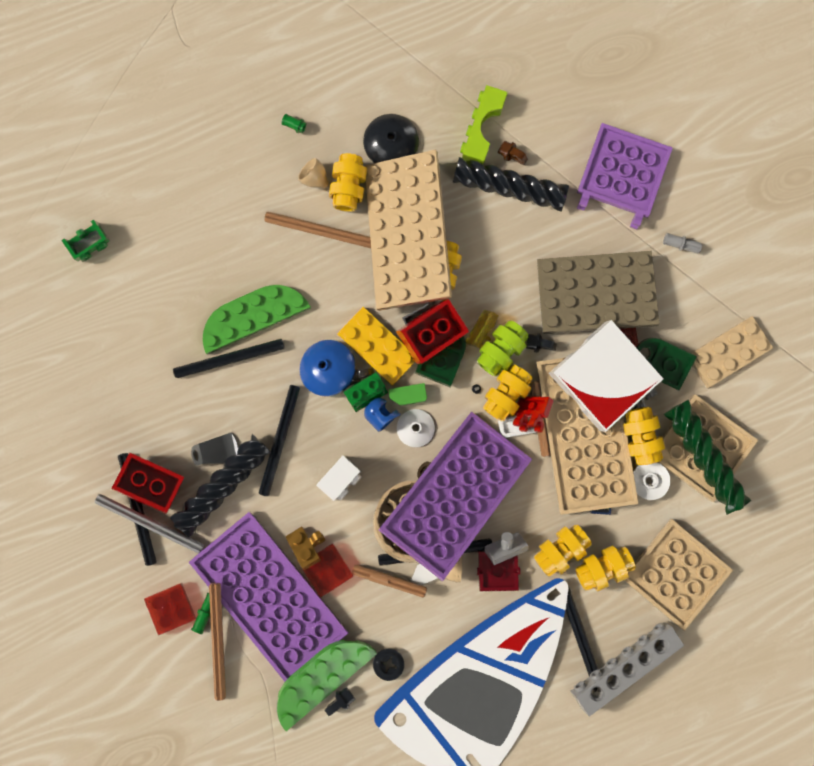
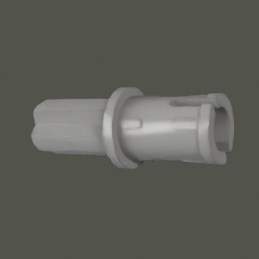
(682, 243)

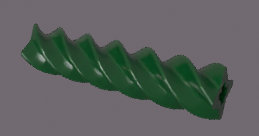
(707, 457)

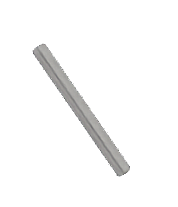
(149, 523)

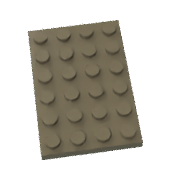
(594, 289)

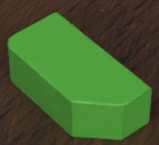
(408, 394)

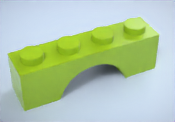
(490, 105)

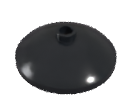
(380, 147)

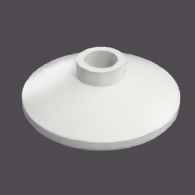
(411, 437)
(660, 481)

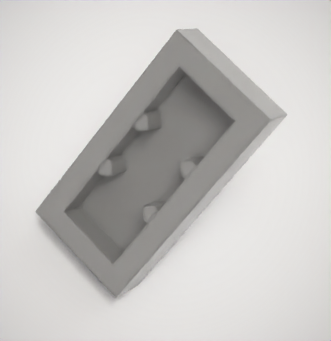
(506, 547)

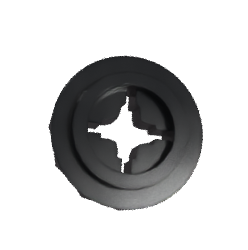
(380, 668)

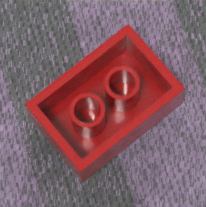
(432, 331)
(147, 483)

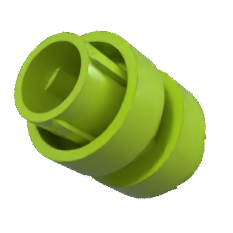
(508, 341)

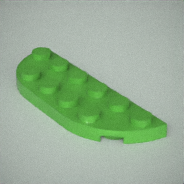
(251, 314)
(320, 678)

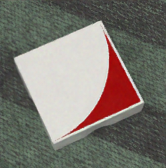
(606, 376)

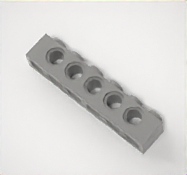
(637, 668)

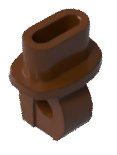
(510, 152)

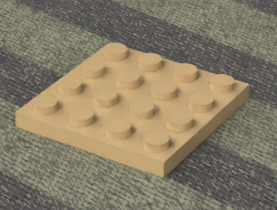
(725, 434)
(678, 574)

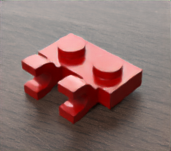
(532, 407)

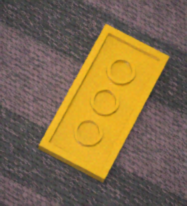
(377, 346)

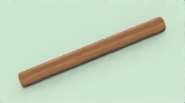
(317, 229)
(217, 641)

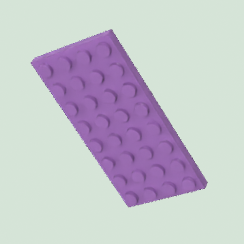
(455, 496)
(268, 596)

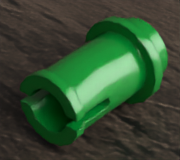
(294, 123)

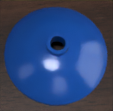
(335, 375)

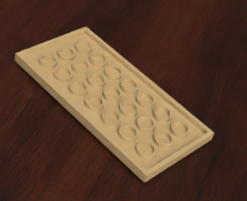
(407, 231)
(588, 464)

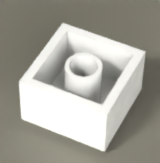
(339, 479)

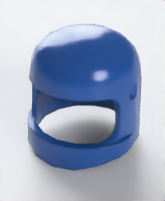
(378, 415)

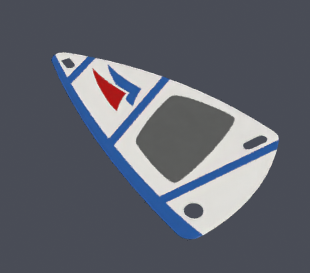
(480, 686)

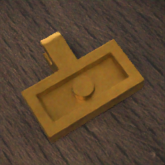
(304, 546)

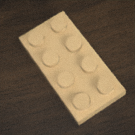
(730, 351)

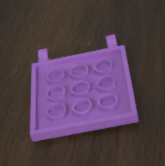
(624, 172)

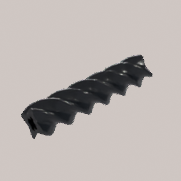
(510, 184)
(222, 484)

